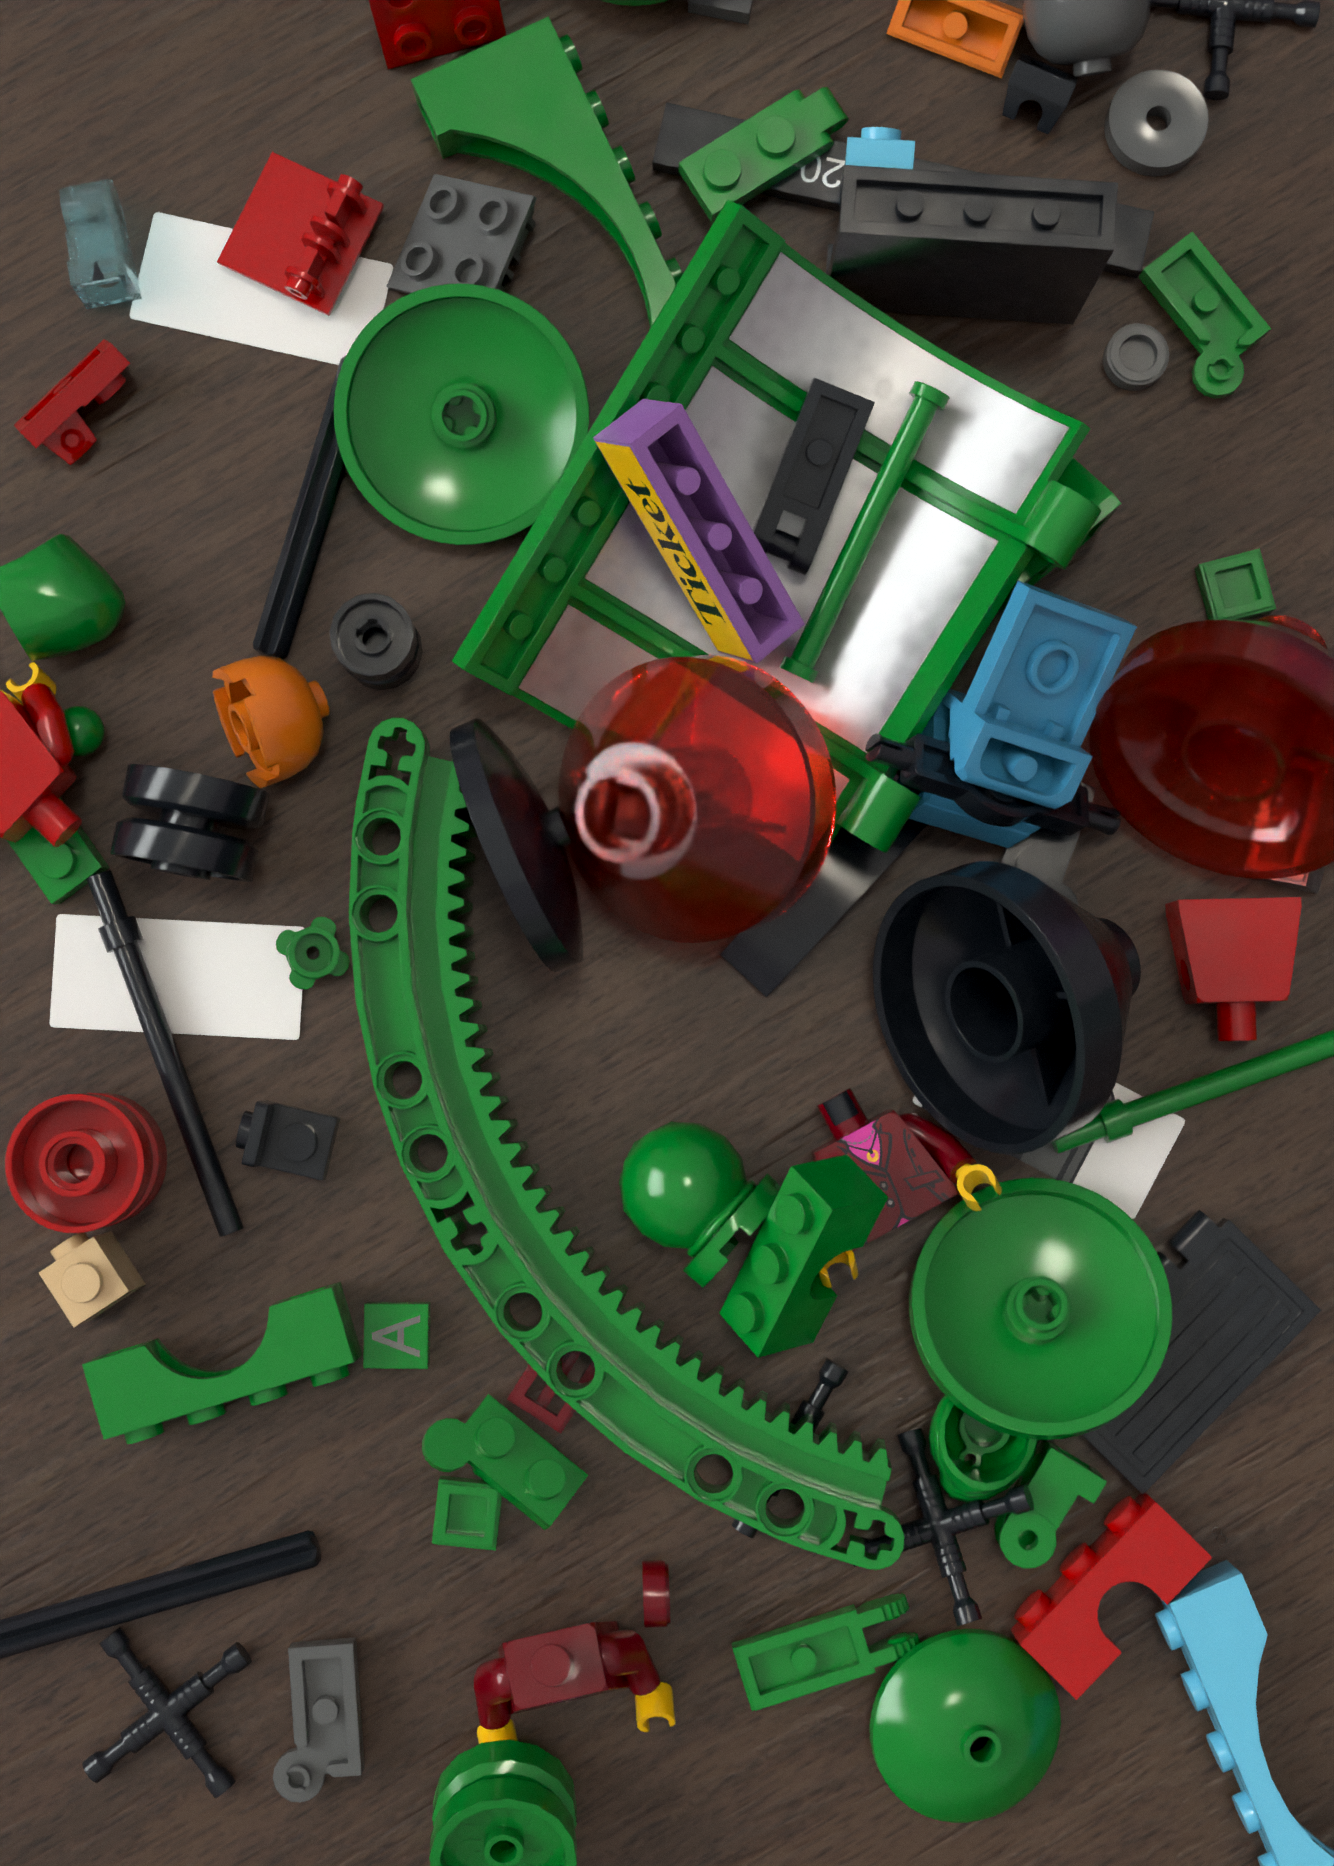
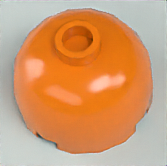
(271, 716)

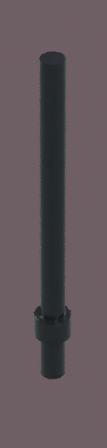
(122, 937)

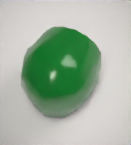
(59, 599)

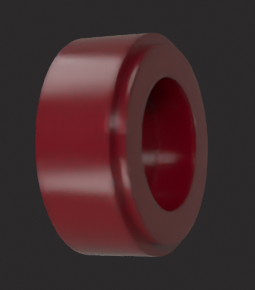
(656, 1593)

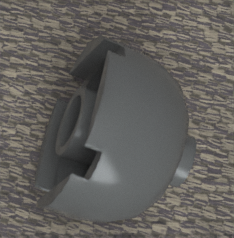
(1085, 31)

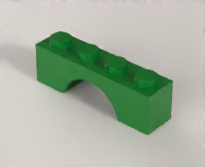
(149, 1385)

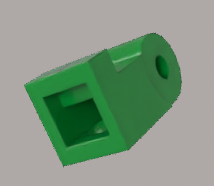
(1054, 1483)

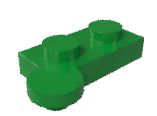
(1207, 311)
(507, 1458)

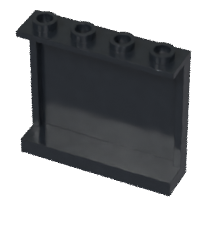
(972, 242)

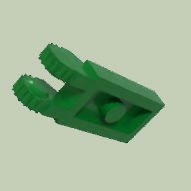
(819, 1652)

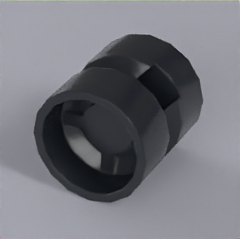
(376, 641)

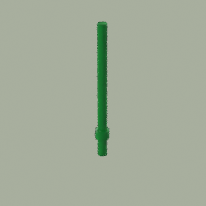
(1118, 1119)

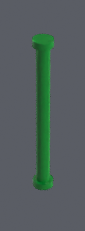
(865, 530)

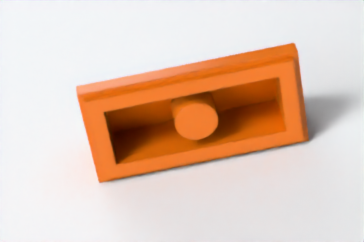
(963, 30)

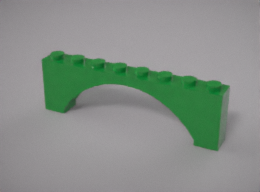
(529, 111)

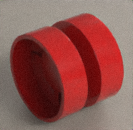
(85, 1161)

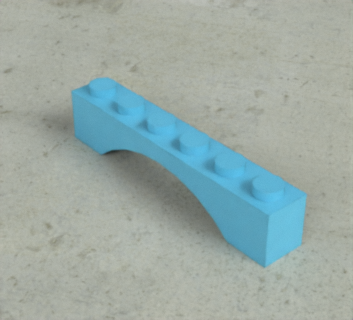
(1223, 1647)

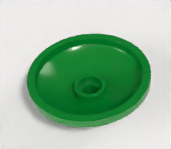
(946, 1698)

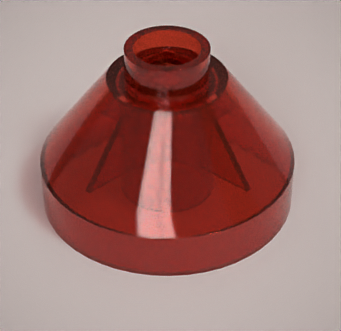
(1224, 745)
(697, 797)

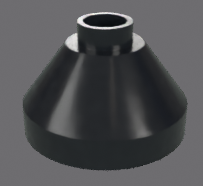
(1003, 1004)

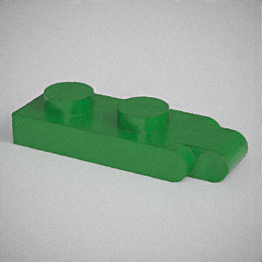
(763, 150)

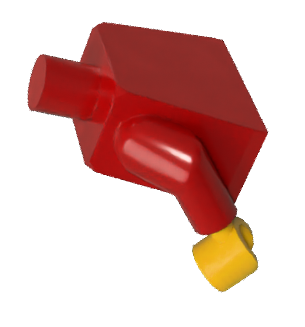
(35, 762)

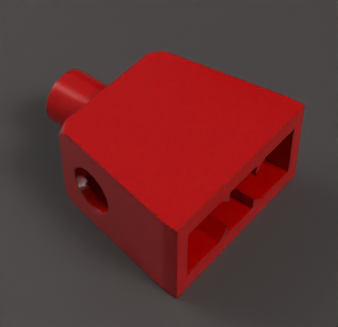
(1234, 956)

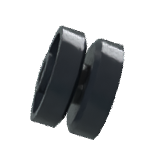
(188, 832)

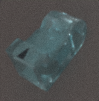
(98, 244)

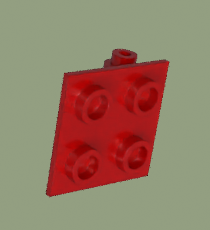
(432, 28)
(301, 233)

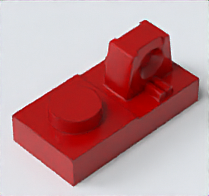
(55, 416)

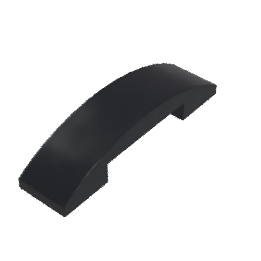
(849, 869)

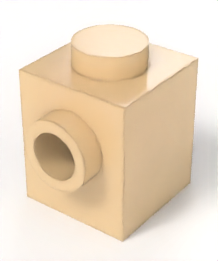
(90, 1276)

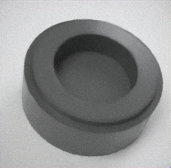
(1136, 357)

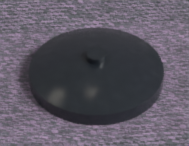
(521, 843)

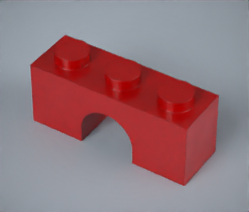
(1063, 1623)

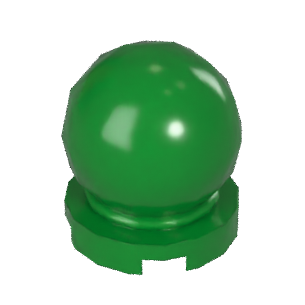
(693, 1194)

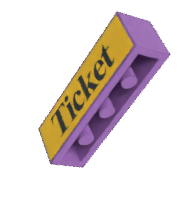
(699, 529)

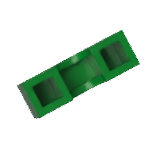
(815, 1217)

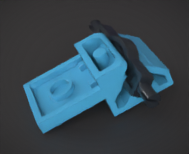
(1011, 746)

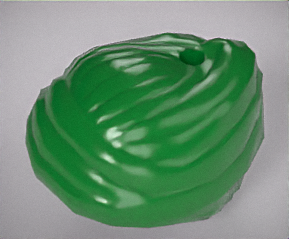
(996, 1461)

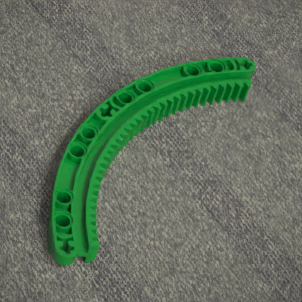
(641, 1388)

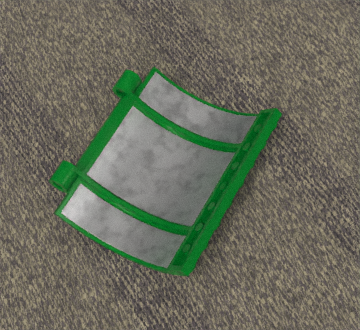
(739, 356)

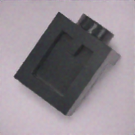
(287, 1139)

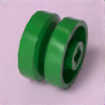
(504, 1809)

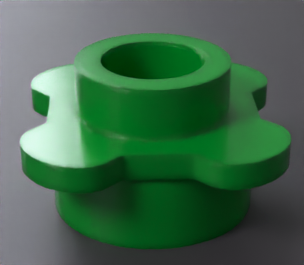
(295, 946)

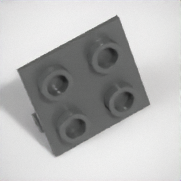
(464, 236)

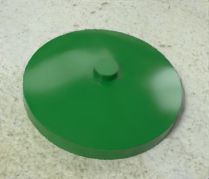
(460, 413)
(1040, 1309)

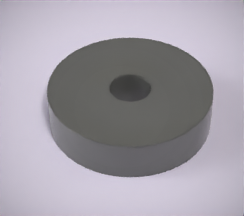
(1160, 95)

